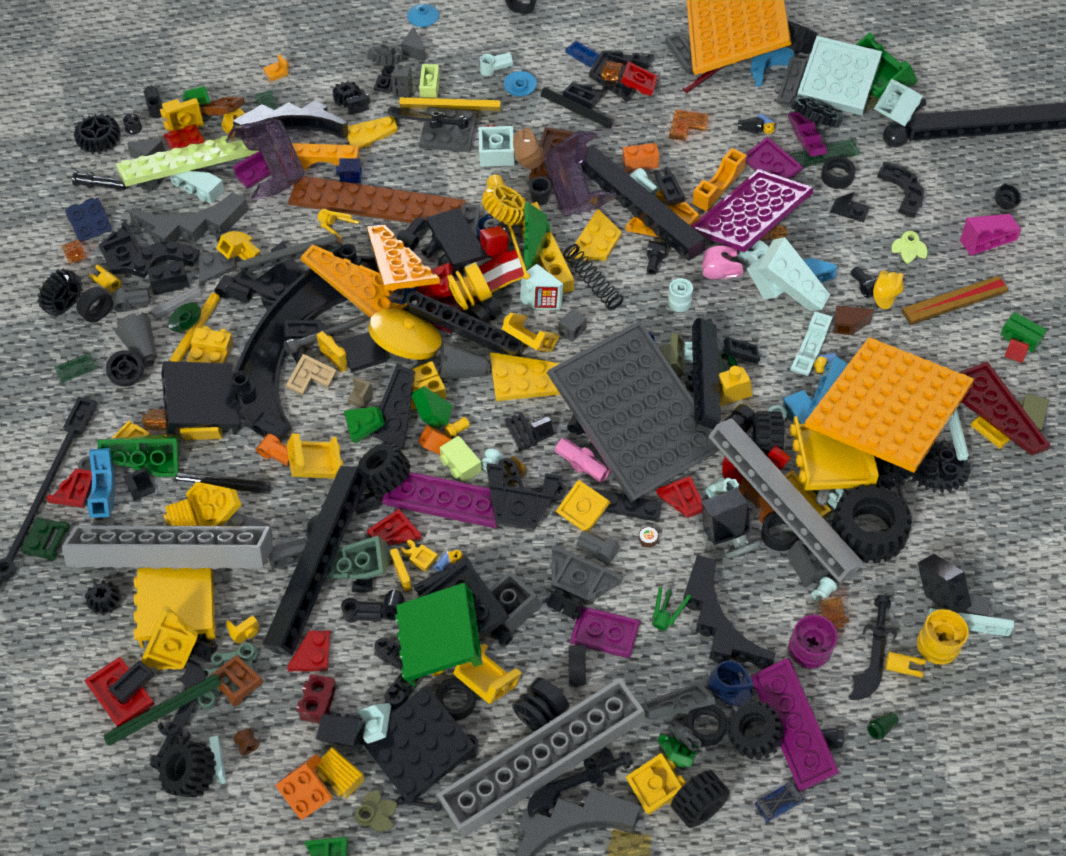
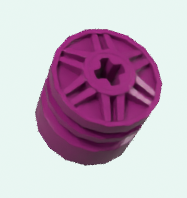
(815, 631)

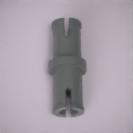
(684, 735)

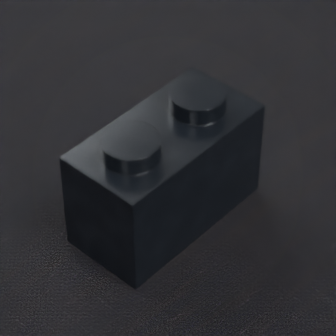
(168, 277)

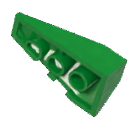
(535, 234)
(154, 452)

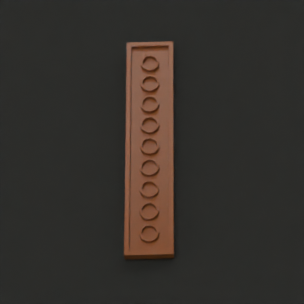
(369, 200)

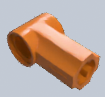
(272, 448)

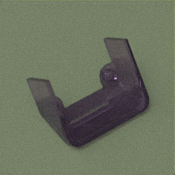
(277, 150)
(568, 177)

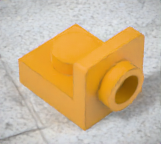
(277, 69)

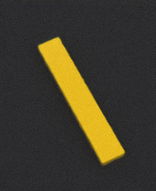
(458, 104)

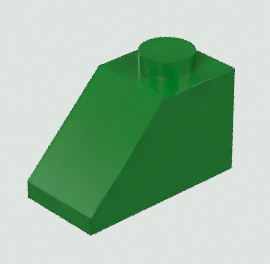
(197, 92)
(431, 407)

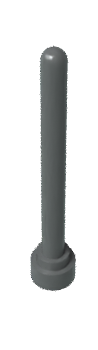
(293, 345)

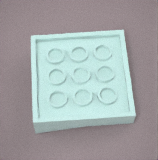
(840, 75)

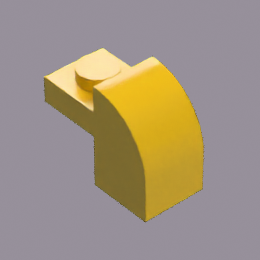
(237, 244)

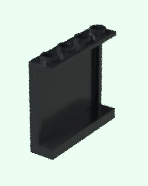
(199, 396)

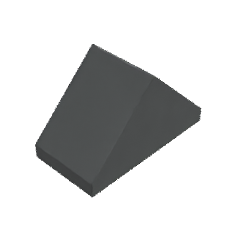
(413, 46)
(145, 147)

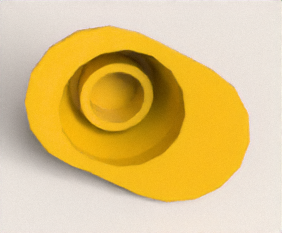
(887, 288)

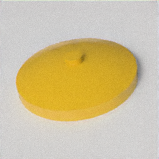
(404, 334)

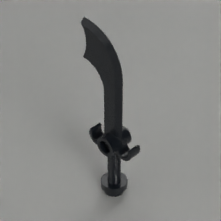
(436, 120)
(191, 677)
(869, 681)
(544, 796)

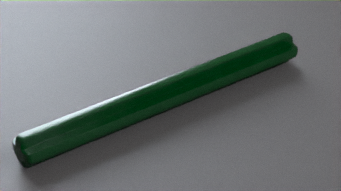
(162, 709)

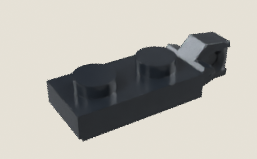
(302, 328)

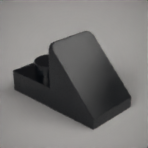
(848, 208)

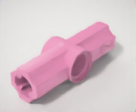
(582, 459)

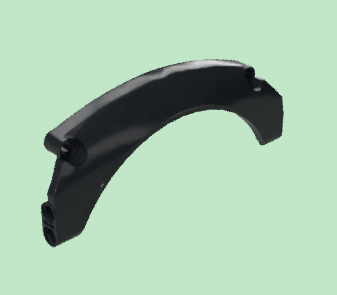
(261, 360)

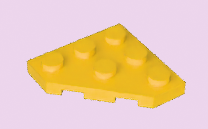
(212, 504)

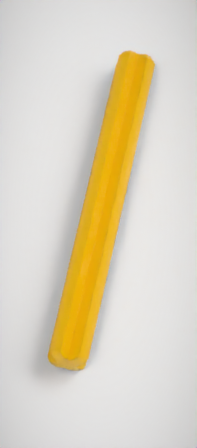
(185, 344)

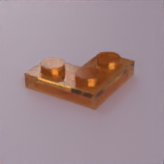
(687, 120)

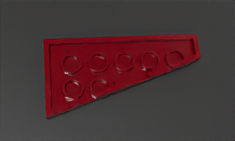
(999, 407)

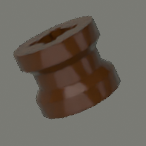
(246, 741)

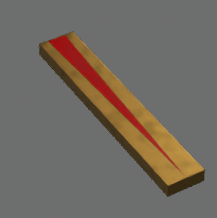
(955, 300)

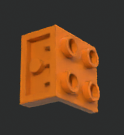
(304, 789)

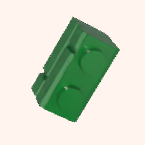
(1024, 331)

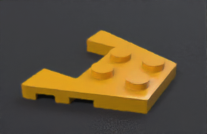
(682, 209)

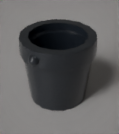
(540, 190)

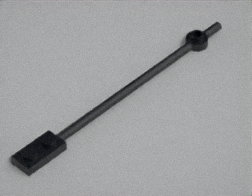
(75, 424)

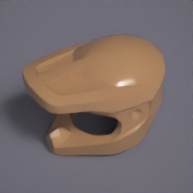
(527, 149)

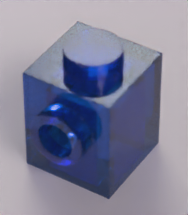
(349, 170)

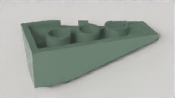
(361, 560)

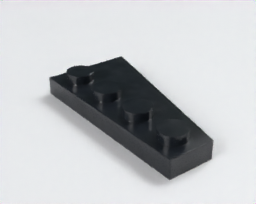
(396, 407)

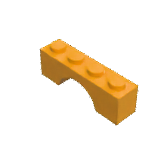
(312, 153)
(710, 191)

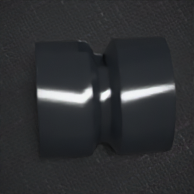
(486, 311)
(742, 416)

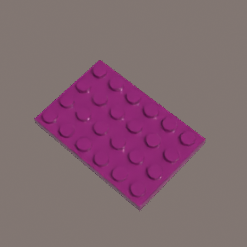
(752, 210)

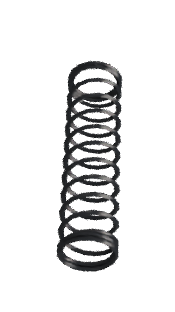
(574, 254)

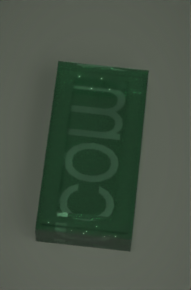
(75, 367)

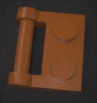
(242, 676)

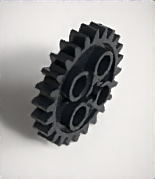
(816, 111)
(952, 471)

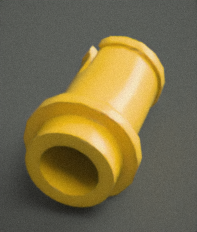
(456, 427)

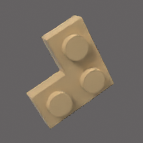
(308, 370)

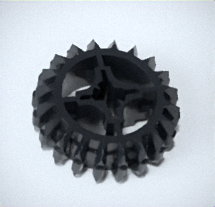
(97, 133)
(59, 292)
(891, 476)

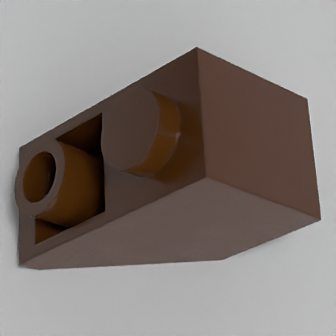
(851, 319)

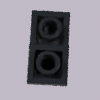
(384, 81)

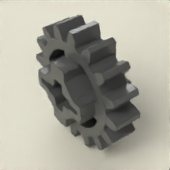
(385, 55)

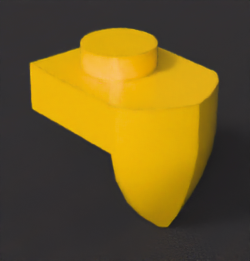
(243, 631)

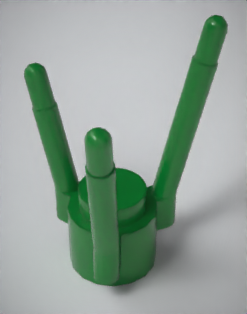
(662, 617)

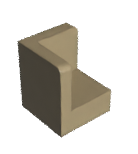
(361, 393)

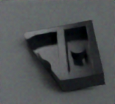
(584, 94)

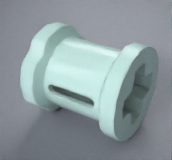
(824, 589)

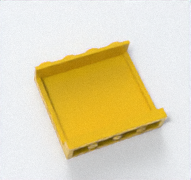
(830, 463)
(183, 590)

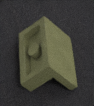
(675, 353)

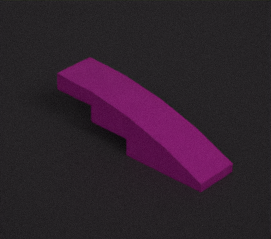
(807, 134)

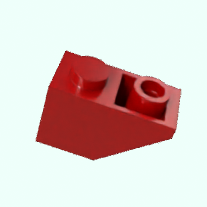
(494, 241)

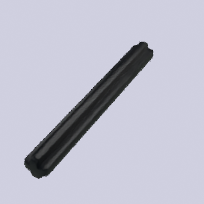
(576, 107)
(232, 483)

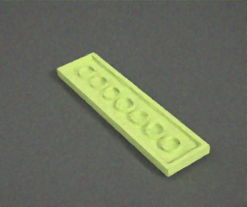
(181, 160)

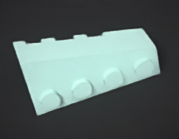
(792, 275)

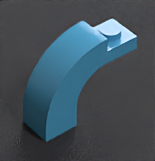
(762, 62)
(103, 483)

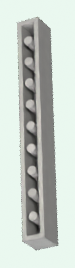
(786, 500)

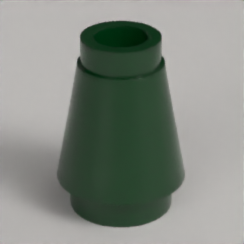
(882, 725)

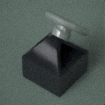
(727, 519)

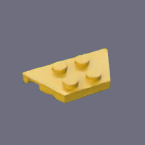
(598, 238)
(169, 642)

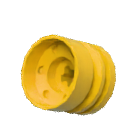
(469, 286)
(942, 637)

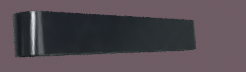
(457, 319)
(705, 373)

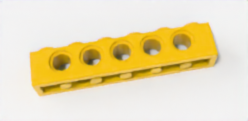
(553, 260)

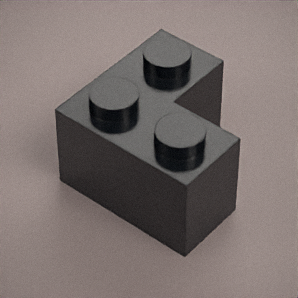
(340, 730)

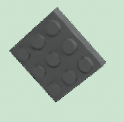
(449, 136)

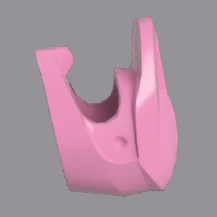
(719, 267)

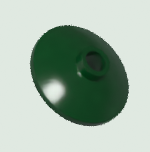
(184, 317)

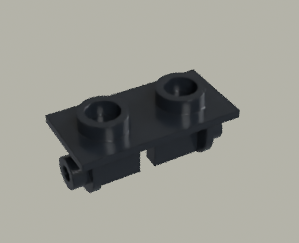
(572, 606)
(203, 648)

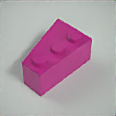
(989, 232)

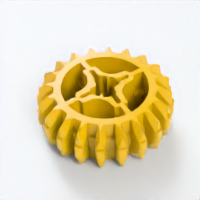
(504, 204)

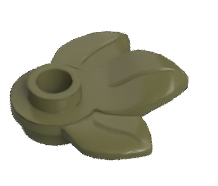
(379, 812)

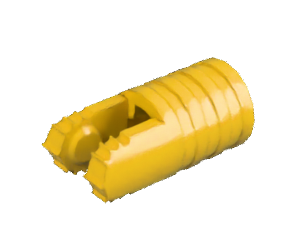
(106, 279)
(900, 663)

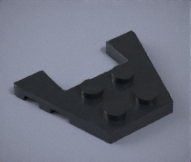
(617, 87)
(275, 280)
(519, 506)

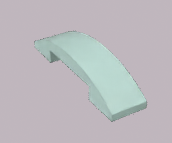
(812, 343)

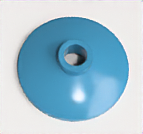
(423, 15)
(520, 83)

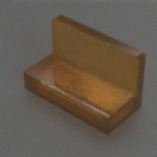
(155, 420)

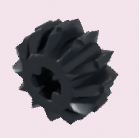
(344, 91)
(110, 597)

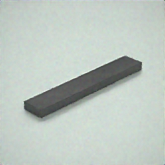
(287, 254)

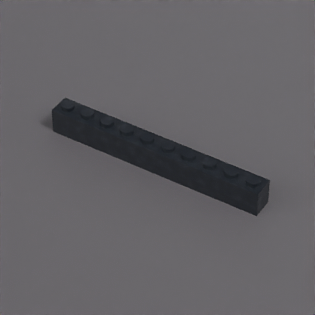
(987, 121)
(643, 204)
(315, 561)

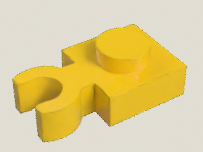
(420, 557)

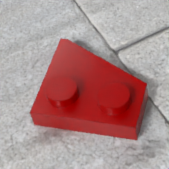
(682, 496)
(312, 653)

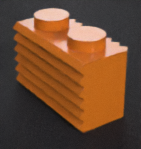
(641, 156)

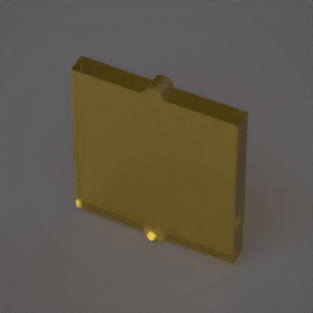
(629, 844)

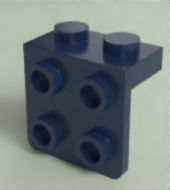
(88, 219)

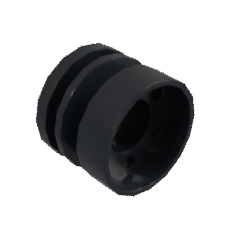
(540, 704)

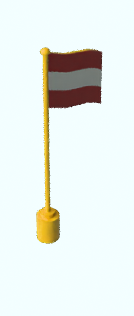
(508, 266)

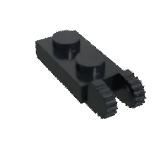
(669, 187)

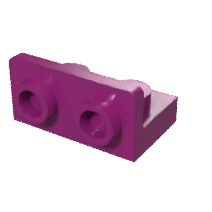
(251, 170)

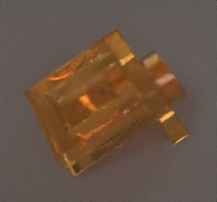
(611, 71)
(73, 251)
(833, 610)

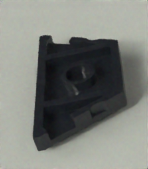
(120, 249)

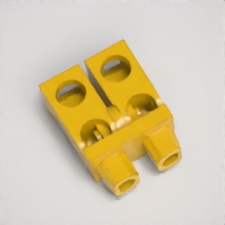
(427, 376)

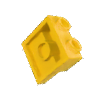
(181, 114)
(210, 345)
(656, 783)

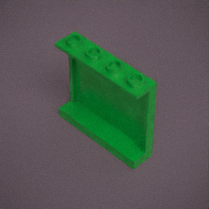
(438, 632)

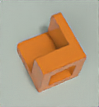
(433, 439)

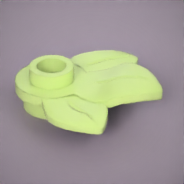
(908, 248)

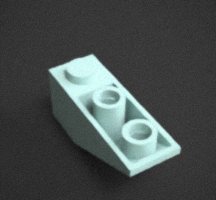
(201, 184)

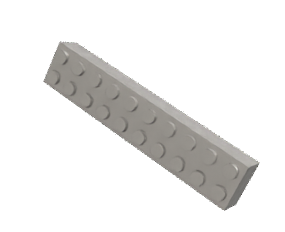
(168, 547)
(541, 757)

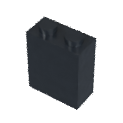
(944, 583)

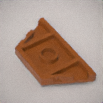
(222, 106)

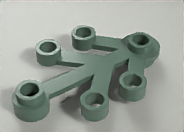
(211, 695)

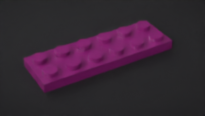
(443, 499)
(803, 738)

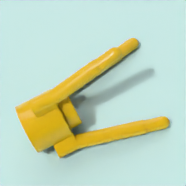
(329, 217)

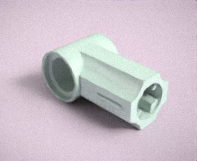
(490, 63)
(642, 178)
(721, 486)

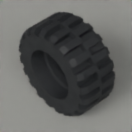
(879, 503)

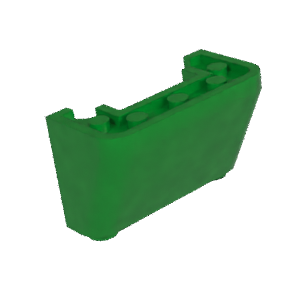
(888, 68)

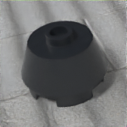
(125, 368)

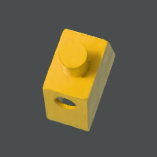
(734, 385)

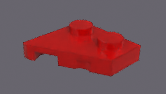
(73, 490)
(395, 529)

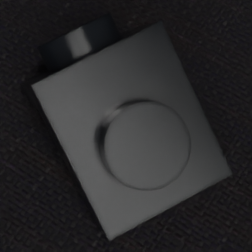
(358, 103)

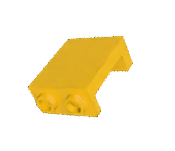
(543, 341)
(313, 458)
(487, 679)

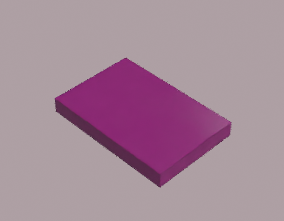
(772, 159)
(605, 632)

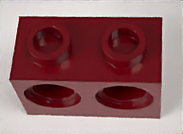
(321, 699)

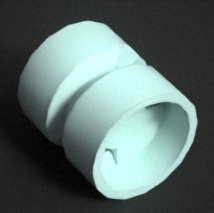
(680, 295)

